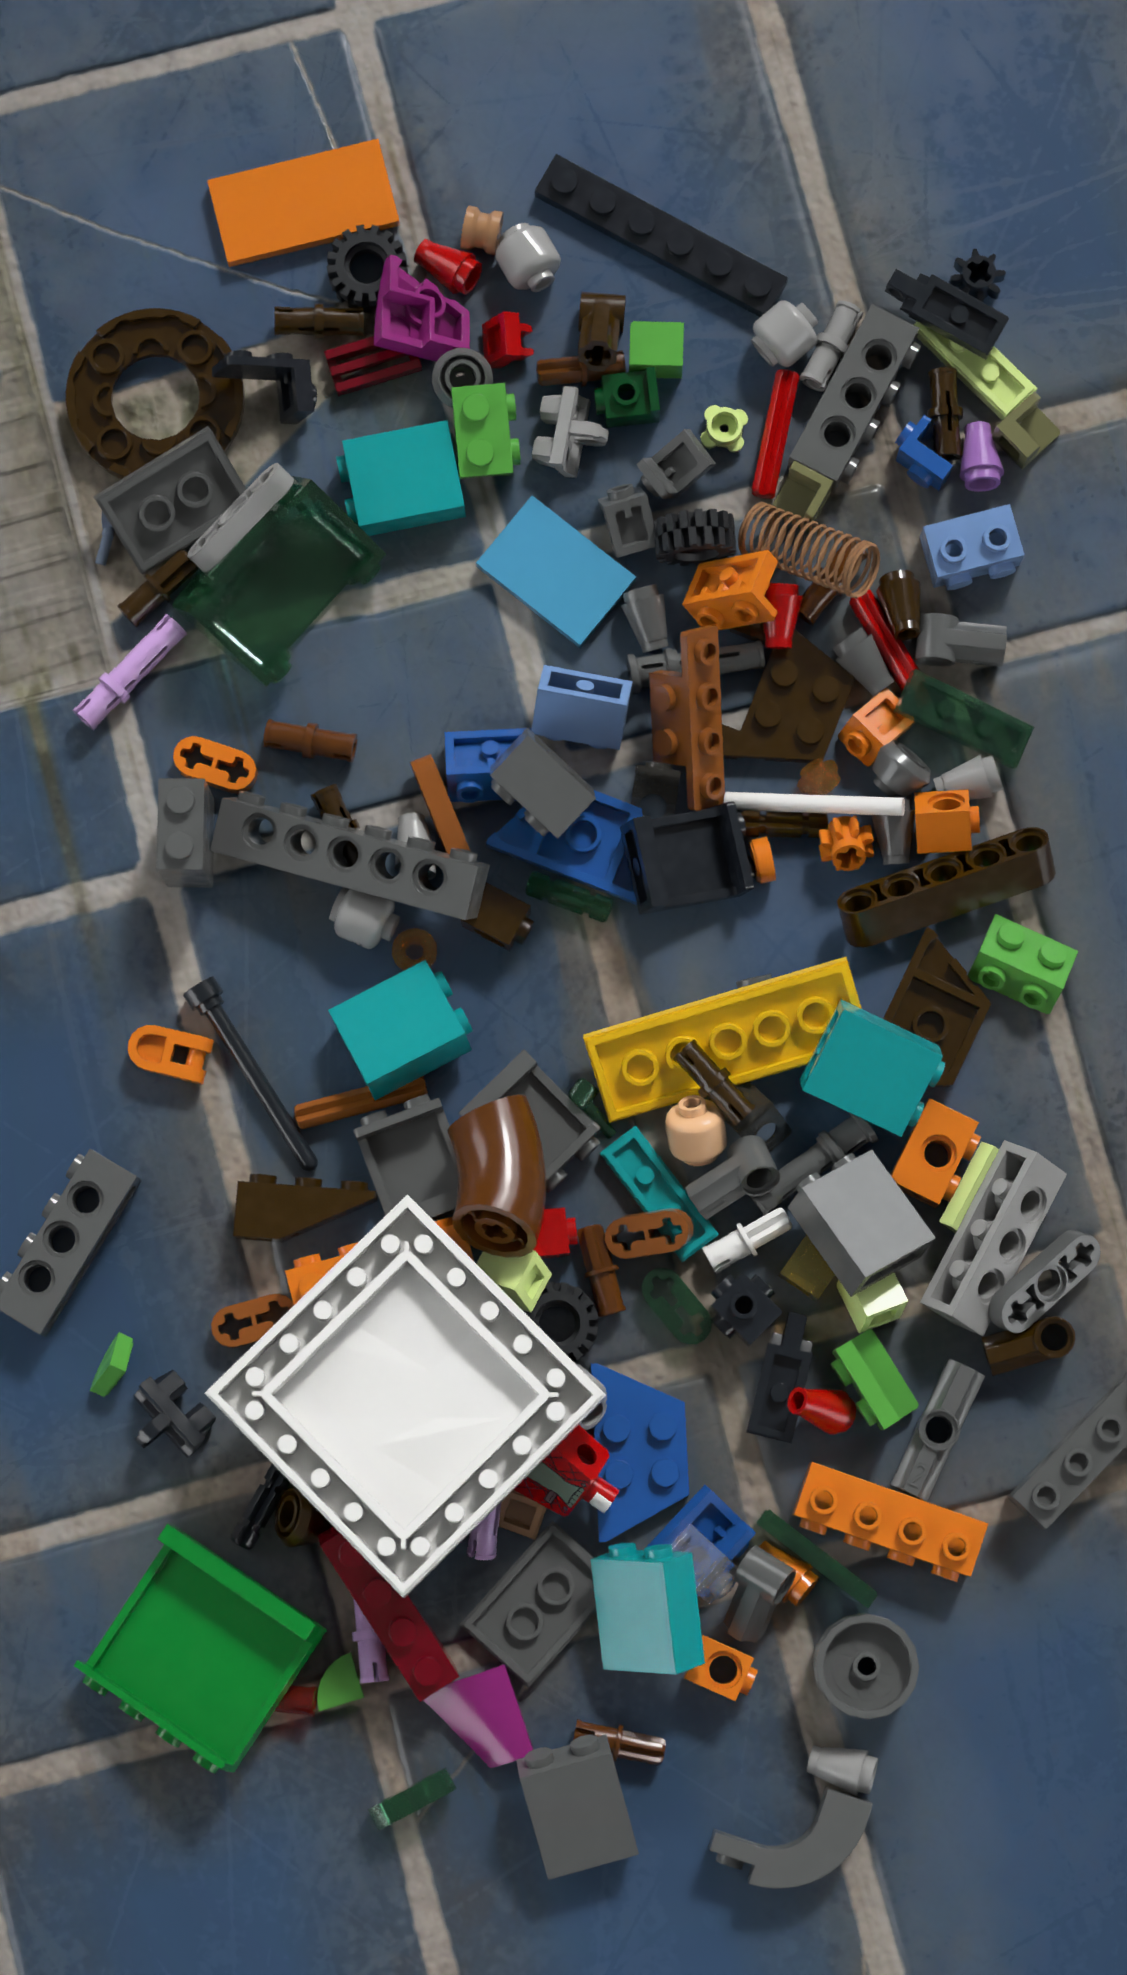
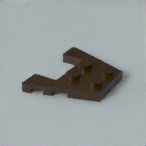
(793, 704)

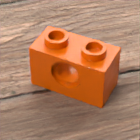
(939, 1126)

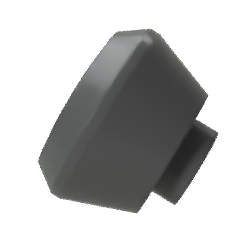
(455, 362)
(899, 770)

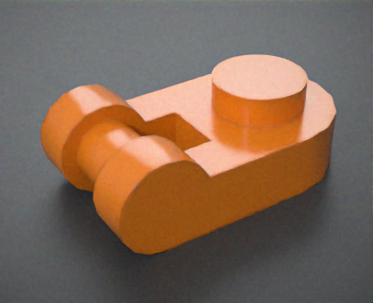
(154, 1048)

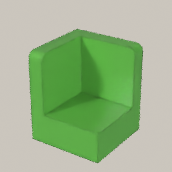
(658, 347)

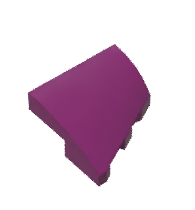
(417, 316)
(485, 1715)

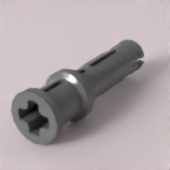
(731, 659)
(829, 1149)

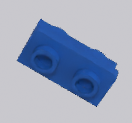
(469, 762)

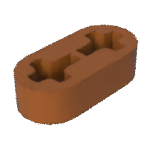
(648, 1222)
(244, 1311)

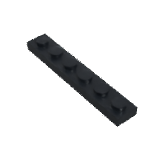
(660, 236)

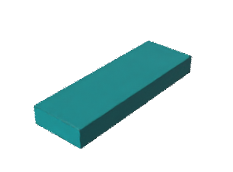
(655, 1187)

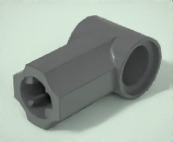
(948, 641)
(746, 1171)
(761, 1587)

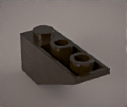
(285, 1211)

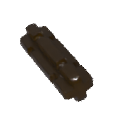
(784, 824)

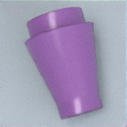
(980, 459)

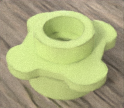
(733, 419)

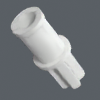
(747, 1239)

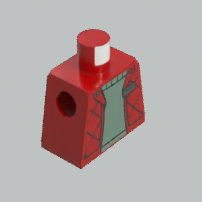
(571, 1475)

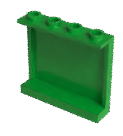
(202, 1652)

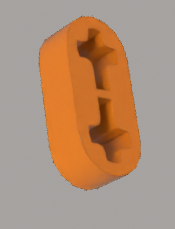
(219, 755)

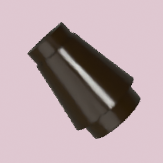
(901, 603)

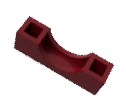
(393, 1619)

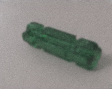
(569, 896)

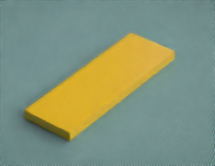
(745, 1030)

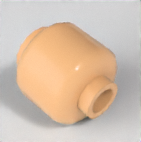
(696, 1131)

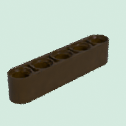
(946, 887)

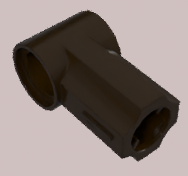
(600, 326)
(1012, 1351)

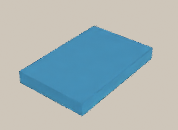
(556, 571)

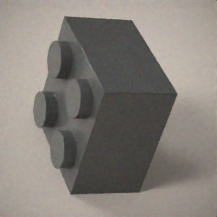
(541, 784)

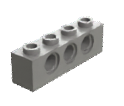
(993, 1236)

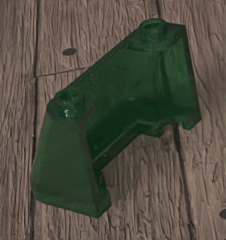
(279, 580)

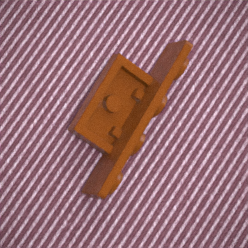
(689, 717)

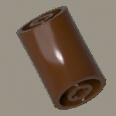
(499, 1177)

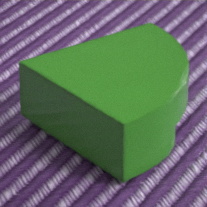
(112, 1365)
(339, 1684)

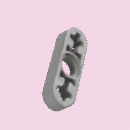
(240, 517)

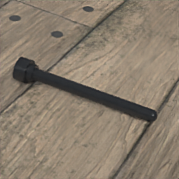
(207, 1000)

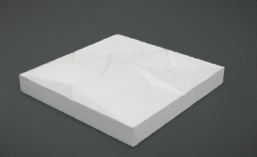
(405, 1395)

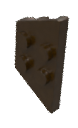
(939, 1004)

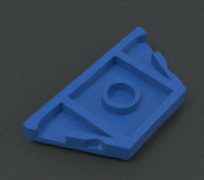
(586, 852)
(645, 1448)

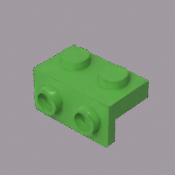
(483, 430)
(1022, 964)
(875, 1379)

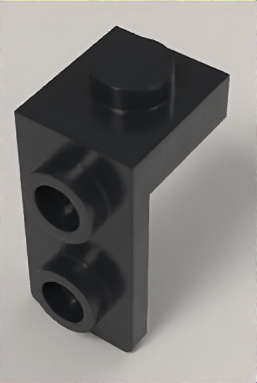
(293, 376)

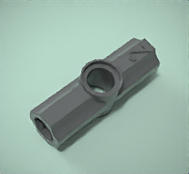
(951, 1402)

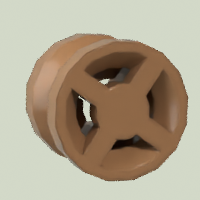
(481, 230)

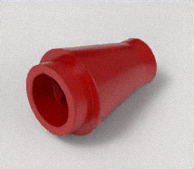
(451, 267)
(787, 602)
(824, 1408)

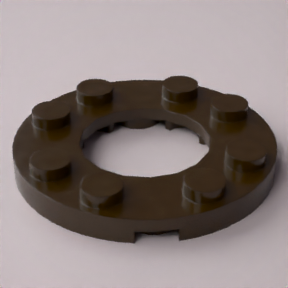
(135, 338)

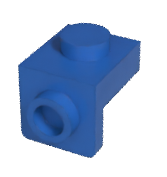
(922, 463)

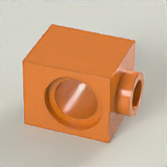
(945, 821)
(743, 1676)

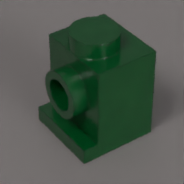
(641, 409)

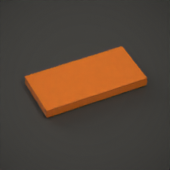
(302, 202)

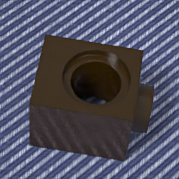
(501, 918)

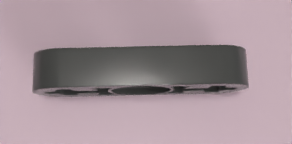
(1025, 1282)

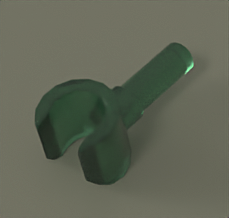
(583, 1095)

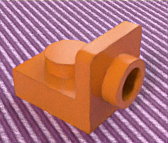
(874, 727)

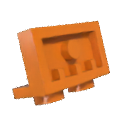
(732, 591)

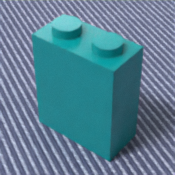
(402, 478)
(402, 1028)
(872, 1068)
(647, 1609)

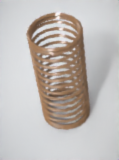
(847, 575)

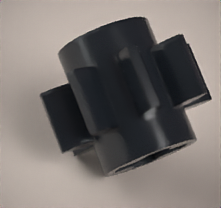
(971, 268)

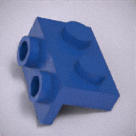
(712, 1520)

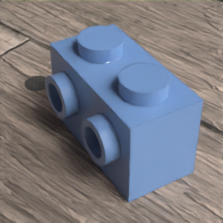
(972, 547)
(581, 707)

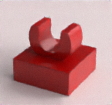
(503, 339)

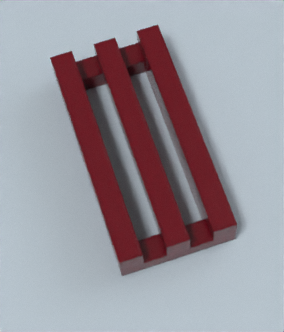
(371, 379)

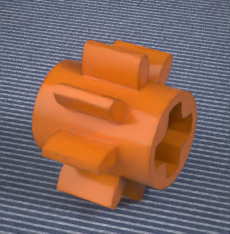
(846, 843)

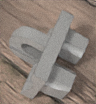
(572, 431)

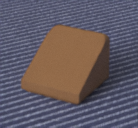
(521, 1515)

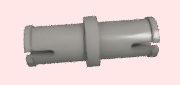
(831, 345)

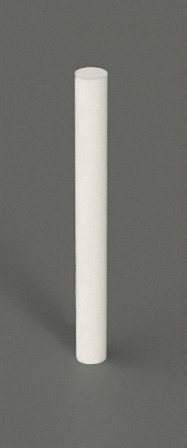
(817, 803)

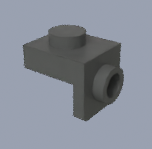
(675, 466)

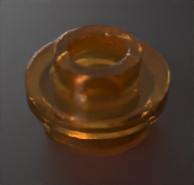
(819, 777)
(410, 937)

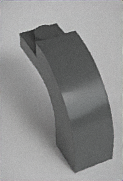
(808, 1858)

